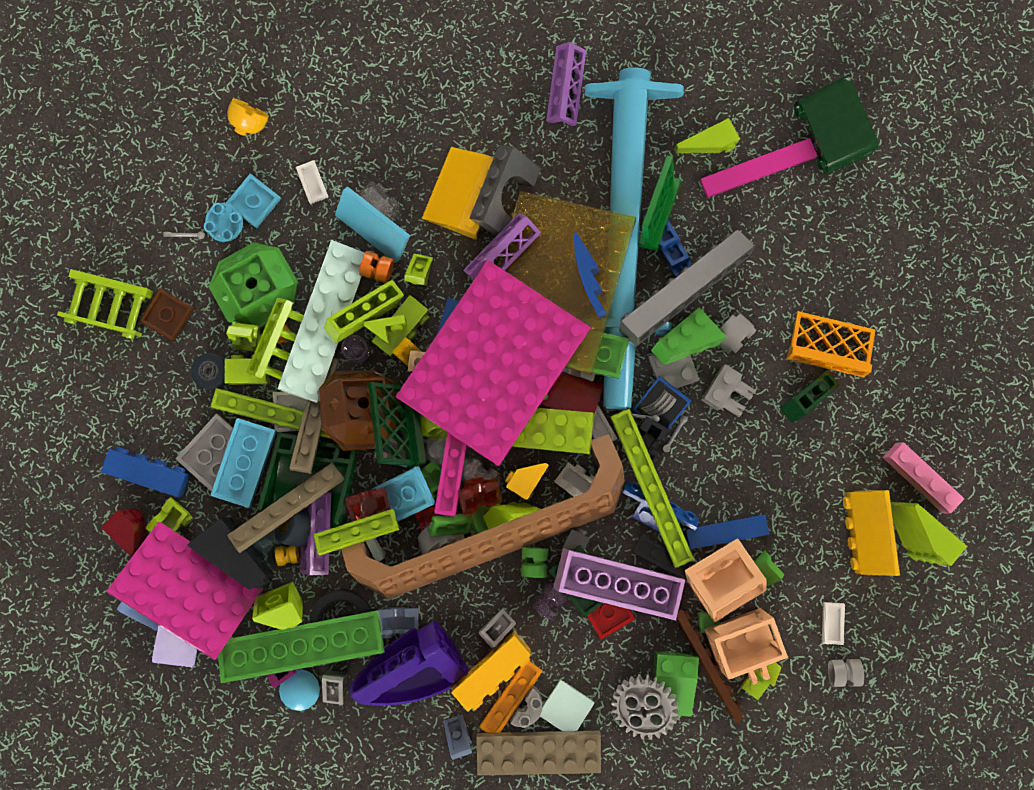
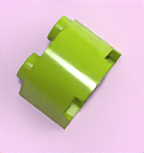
(244, 336)
(172, 516)

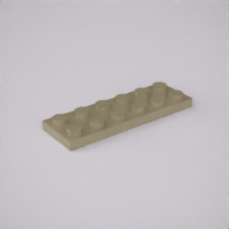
(538, 753)

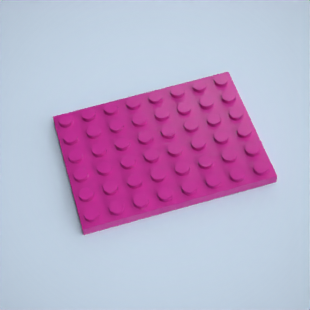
(493, 362)

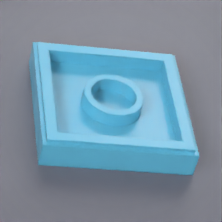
(254, 200)

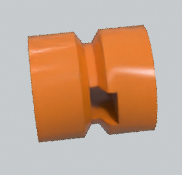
(383, 267)

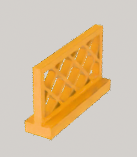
(824, 359)

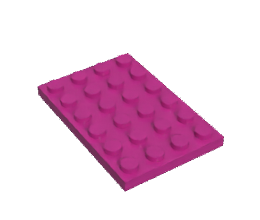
(183, 591)

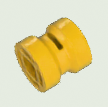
(286, 555)

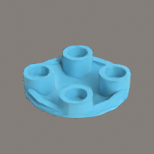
(223, 222)
(300, 690)

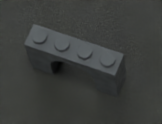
(505, 165)

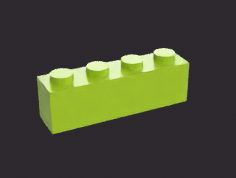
(365, 309)

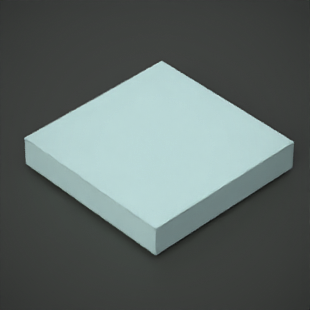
(566, 707)

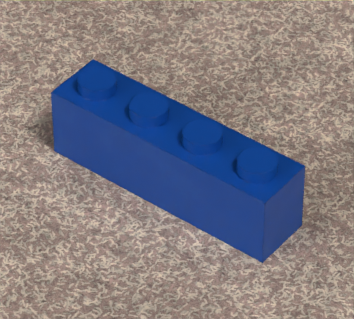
(145, 472)

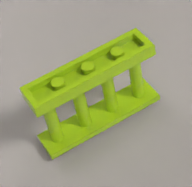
(101, 285)
(267, 343)

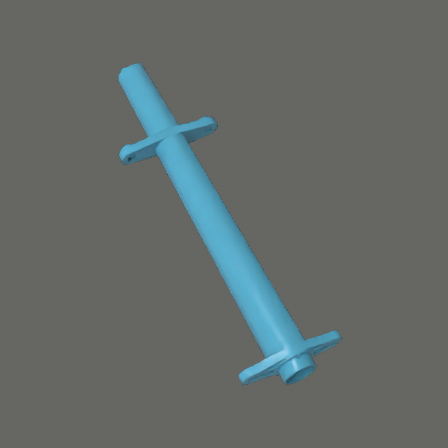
(627, 167)

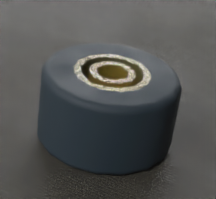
(294, 530)

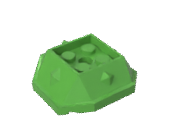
(236, 272)

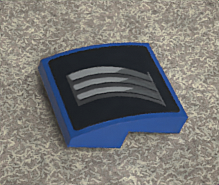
(664, 401)

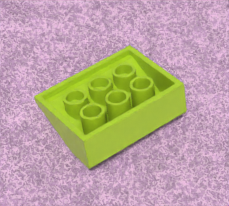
(924, 535)

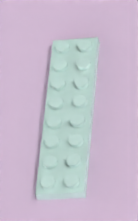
(313, 346)

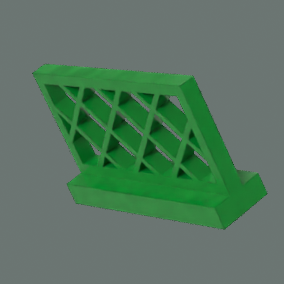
(660, 207)

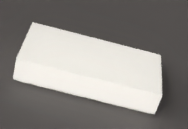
(312, 182)
(833, 623)

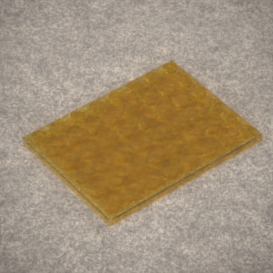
(551, 263)

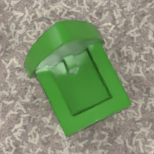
(768, 568)

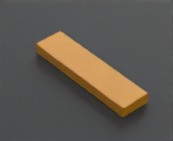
(510, 698)

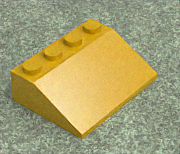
(458, 191)
(871, 532)

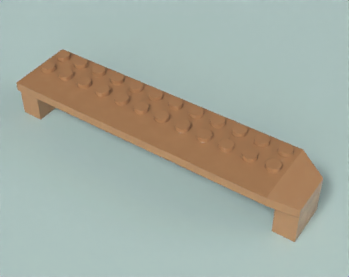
(497, 541)

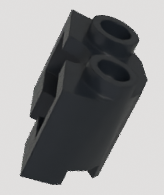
(652, 434)

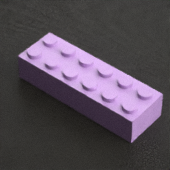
(619, 584)

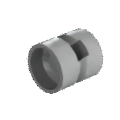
(845, 673)

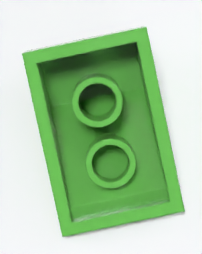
(680, 674)

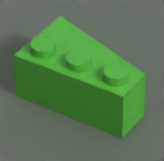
(688, 337)

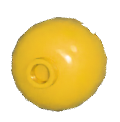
(246, 118)

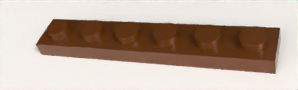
(712, 671)

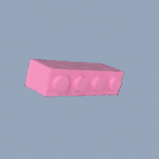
(923, 478)

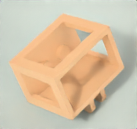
(726, 580)
(746, 644)

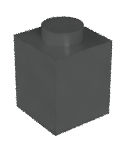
(576, 538)

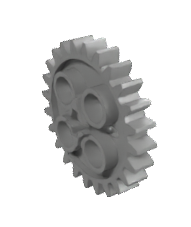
(645, 707)

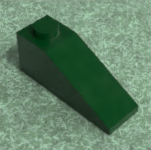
(809, 397)

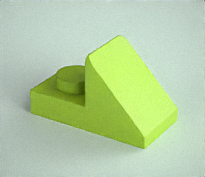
(419, 269)
(380, 326)
(759, 688)

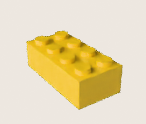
(491, 671)

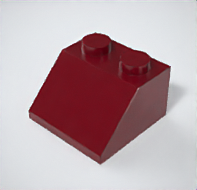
(127, 529)

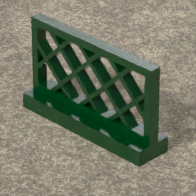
(409, 425)

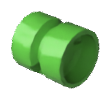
(534, 562)

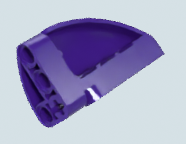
(410, 669)

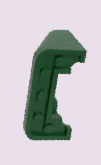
(838, 125)

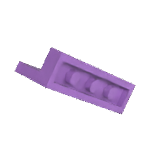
(563, 81)
(501, 243)
(310, 560)

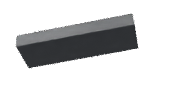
(659, 556)

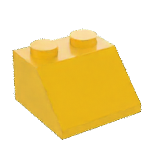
(525, 479)

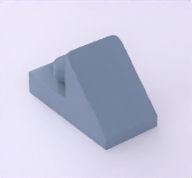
(457, 737)

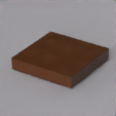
(166, 314)

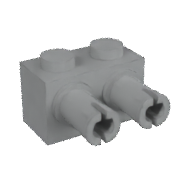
(719, 392)

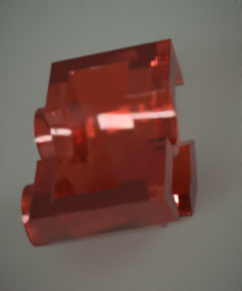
(479, 493)
(367, 503)

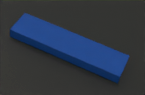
(727, 531)

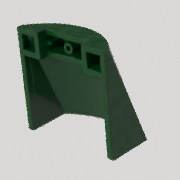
(282, 480)

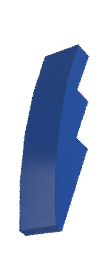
(673, 251)
(588, 268)

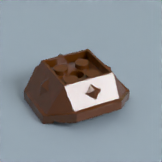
(340, 413)

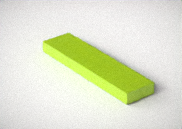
(356, 532)

